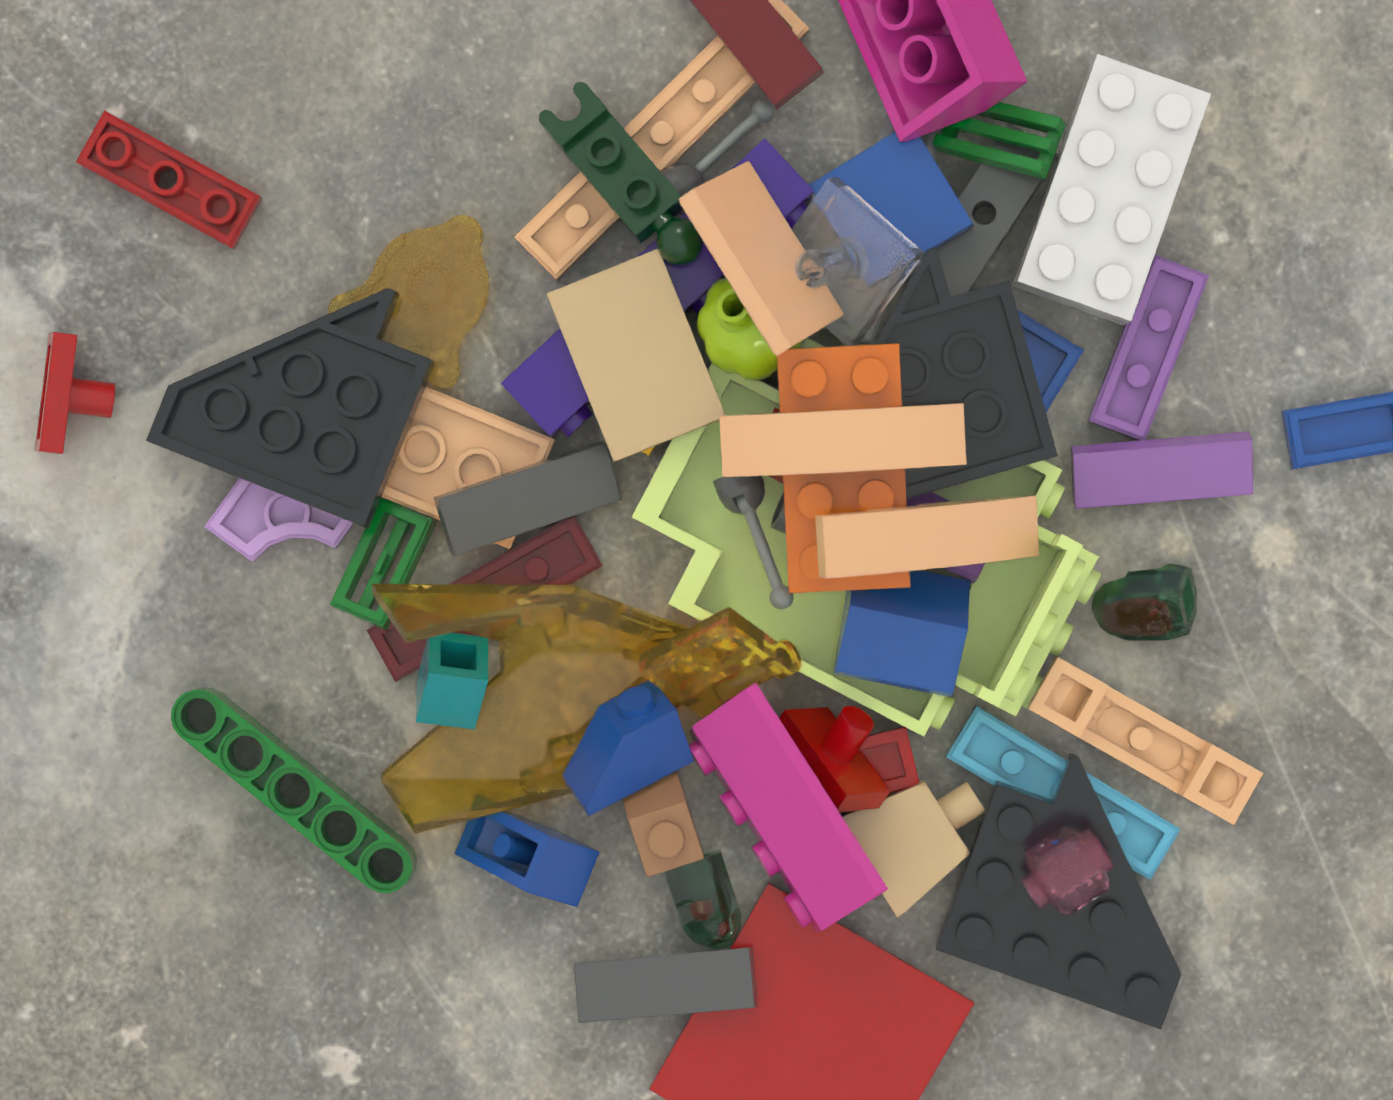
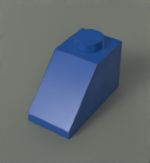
(627, 748)
(529, 856)

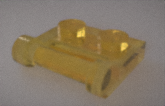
(717, 661)

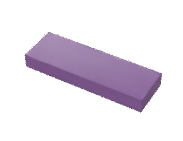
(1148, 349)
(1162, 470)

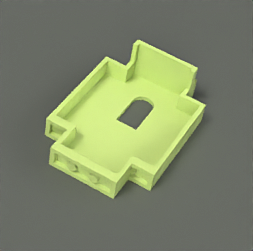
(1013, 605)

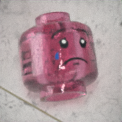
(1067, 870)

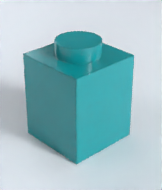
(452, 680)

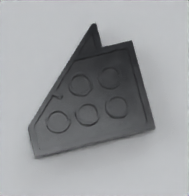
(969, 354)
(305, 411)
(1098, 955)

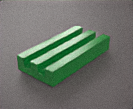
(1023, 117)
(364, 550)

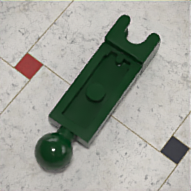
(624, 177)

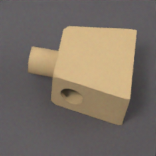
(914, 839)

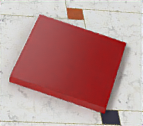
(828, 1021)

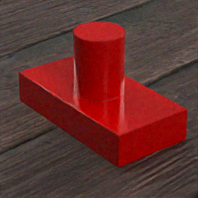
(66, 394)
(834, 754)

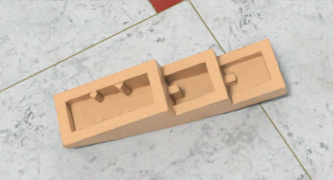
(926, 536)

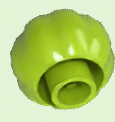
(732, 336)

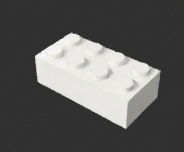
(1111, 190)

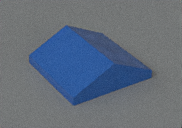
(906, 634)

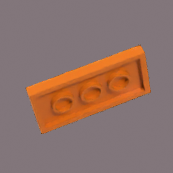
(826, 382)

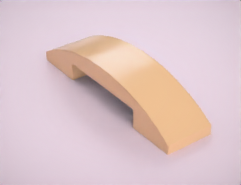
(843, 440)
(1144, 740)

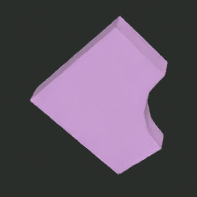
(258, 518)

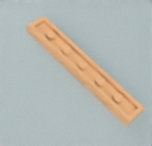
(663, 132)

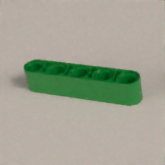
(265, 782)

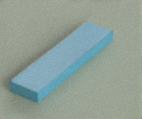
(1006, 755)

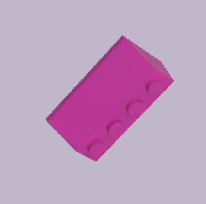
(934, 59)
(785, 809)

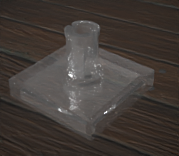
(854, 255)

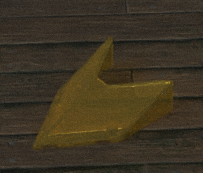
(557, 664)

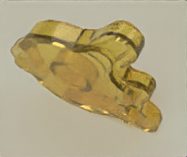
(440, 292)

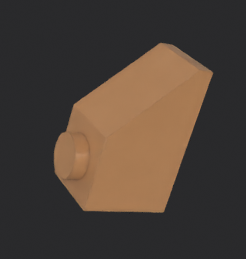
(663, 825)

